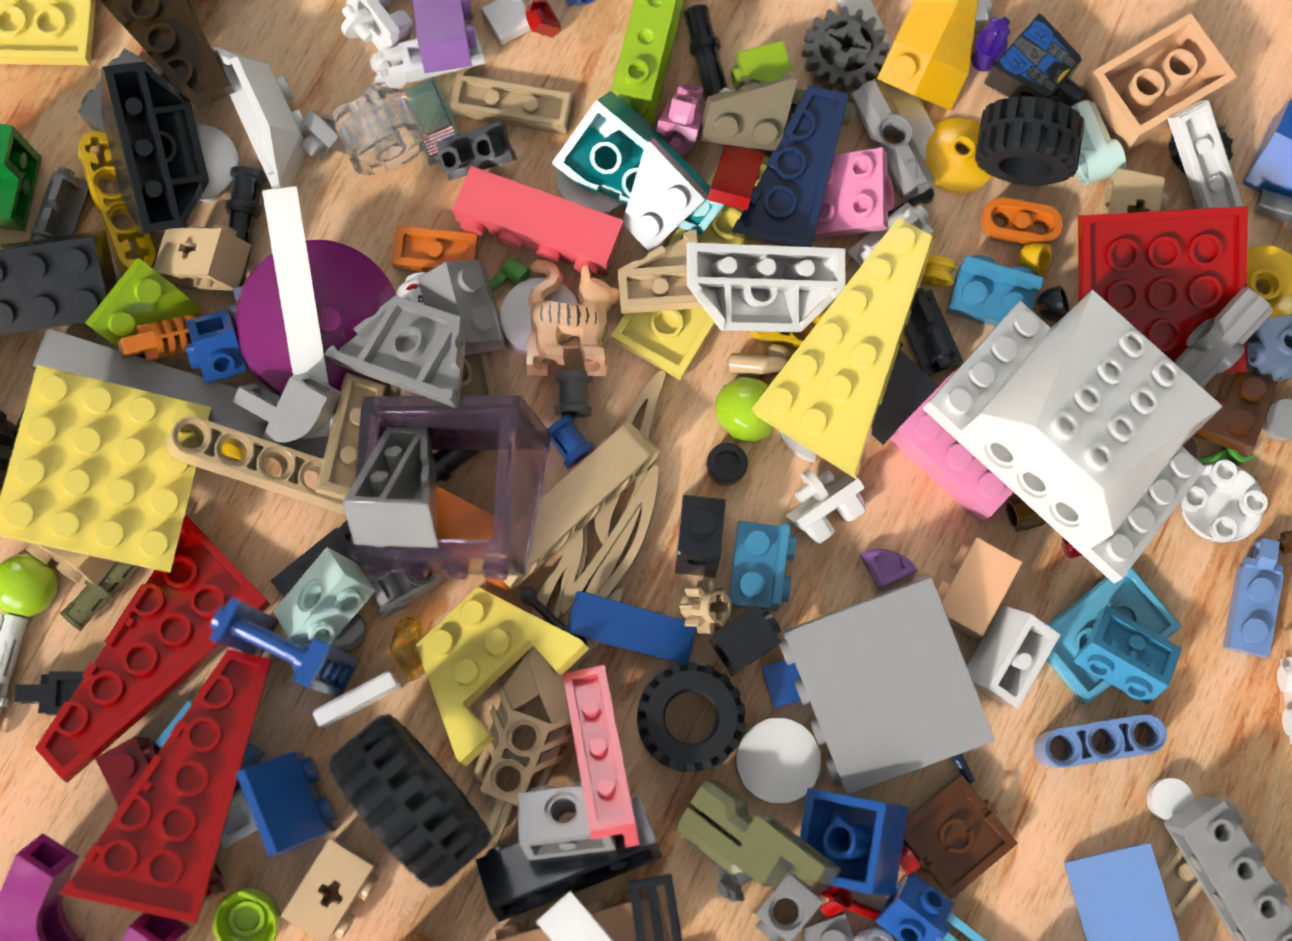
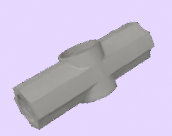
(883, 119)
(1220, 340)

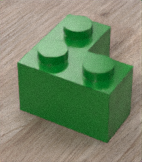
(18, 178)

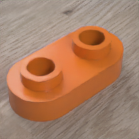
(1019, 221)

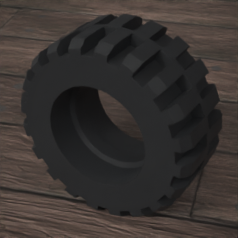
(409, 801)

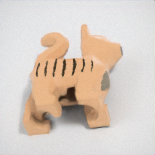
(568, 326)

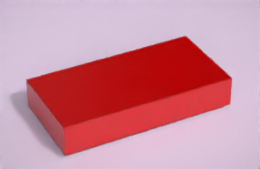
(736, 176)

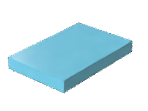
(1129, 597)

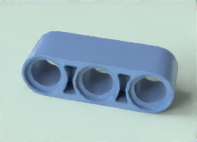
(1119, 741)

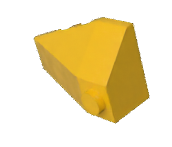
(933, 50)

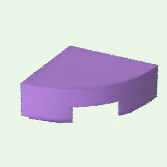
(887, 567)

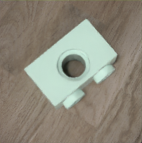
(324, 599)

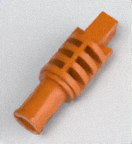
(158, 339)

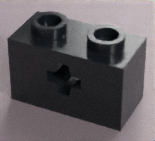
(746, 639)

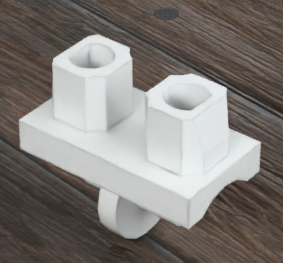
(372, 22)
(812, 513)

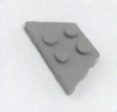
(409, 349)

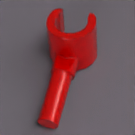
(842, 900)

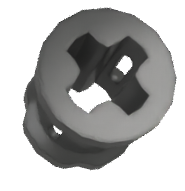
(573, 393)

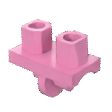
(682, 118)

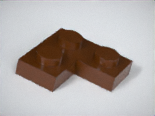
(1242, 414)

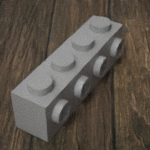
(1231, 871)

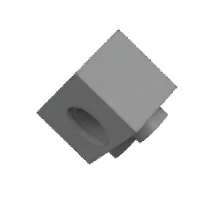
(539, 827)

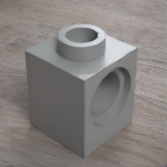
(805, 903)

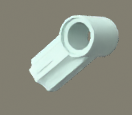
(1099, 152)

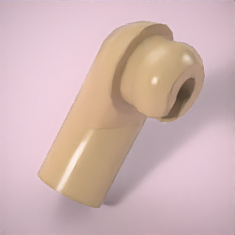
(760, 364)

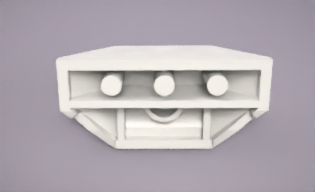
(266, 116)
(764, 284)

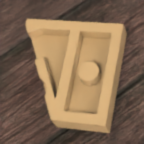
(658, 280)

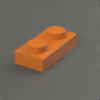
(427, 248)

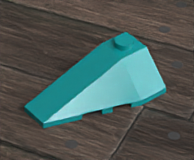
(608, 151)

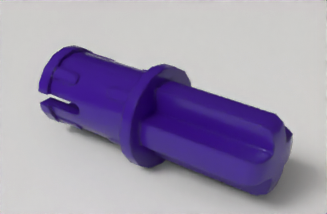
(991, 44)

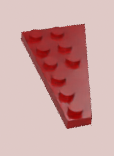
(148, 651)

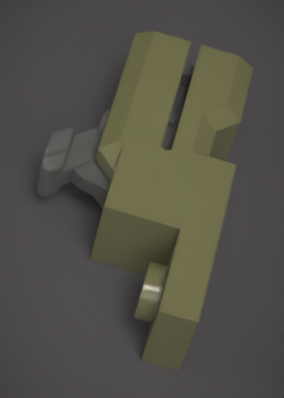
(748, 846)

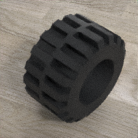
(1029, 140)
(717, 690)

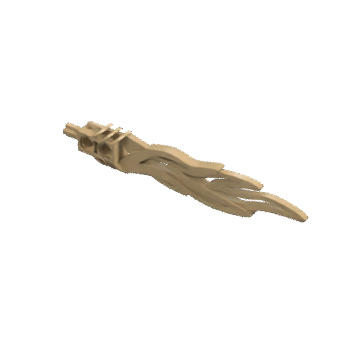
(534, 674)

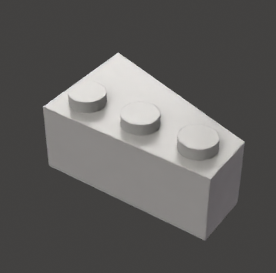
(396, 493)

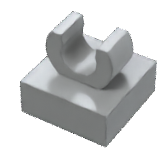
(322, 137)

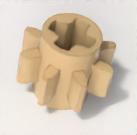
(705, 607)

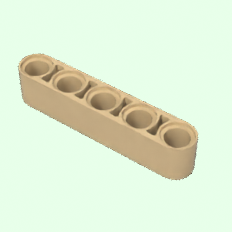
(250, 468)
(586, 493)

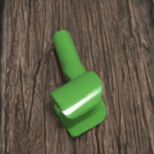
(513, 271)
(1225, 454)

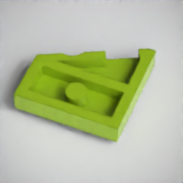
(136, 300)

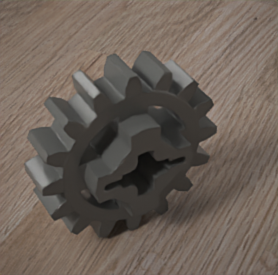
(847, 32)

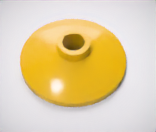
(950, 169)
(1273, 270)

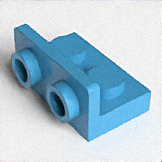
(990, 290)
(760, 565)
(1129, 656)

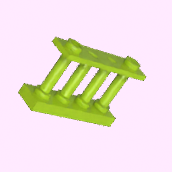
(647, 54)

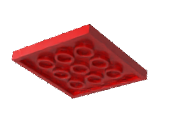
(1165, 268)

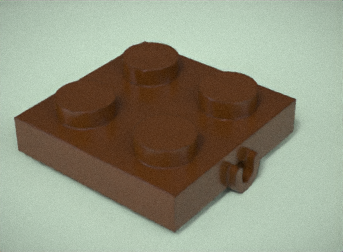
(957, 836)

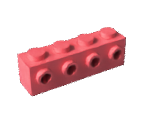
(538, 222)

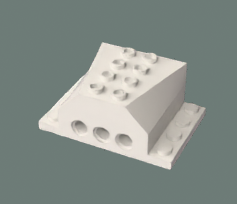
(1080, 425)

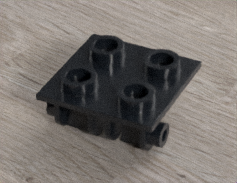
(903, 396)

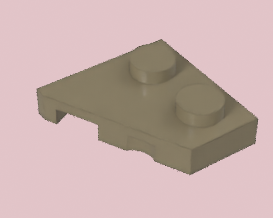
(749, 116)

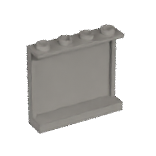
(886, 685)

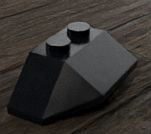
(152, 146)

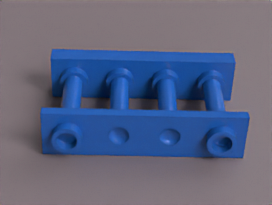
(251, 631)

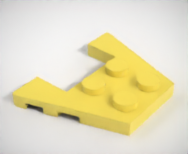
(474, 650)

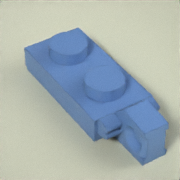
(1255, 601)

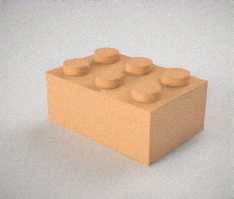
(1157, 81)

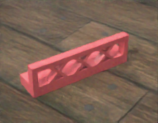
(599, 755)

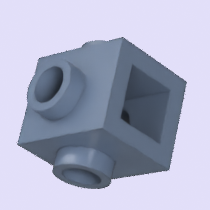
(1271, 348)

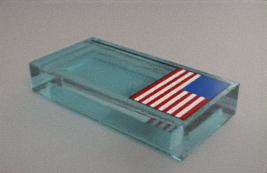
(434, 116)

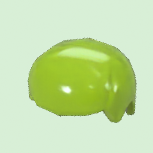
(735, 410)
(26, 585)
(247, 916)

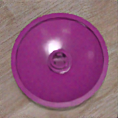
(346, 292)

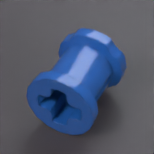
(570, 441)

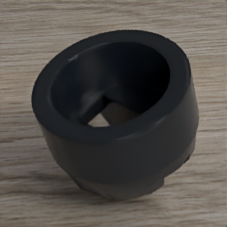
(1056, 303)

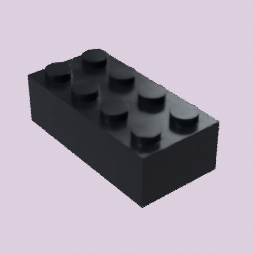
(53, 281)

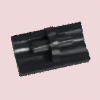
(476, 148)

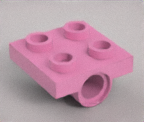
(856, 195)

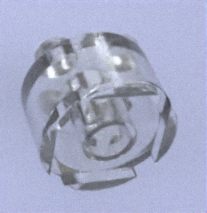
(380, 129)

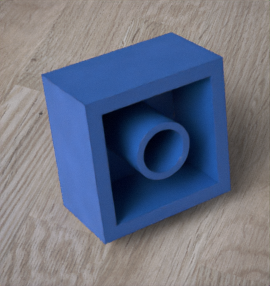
(858, 837)

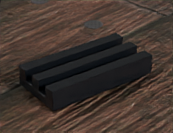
(651, 883)

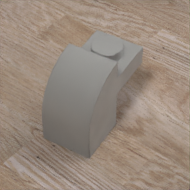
(293, 415)

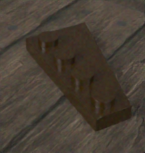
(177, 44)

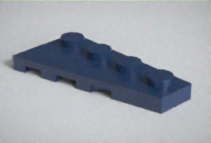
(794, 184)

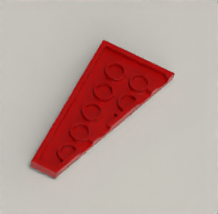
(173, 820)

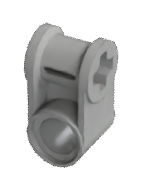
(402, 589)

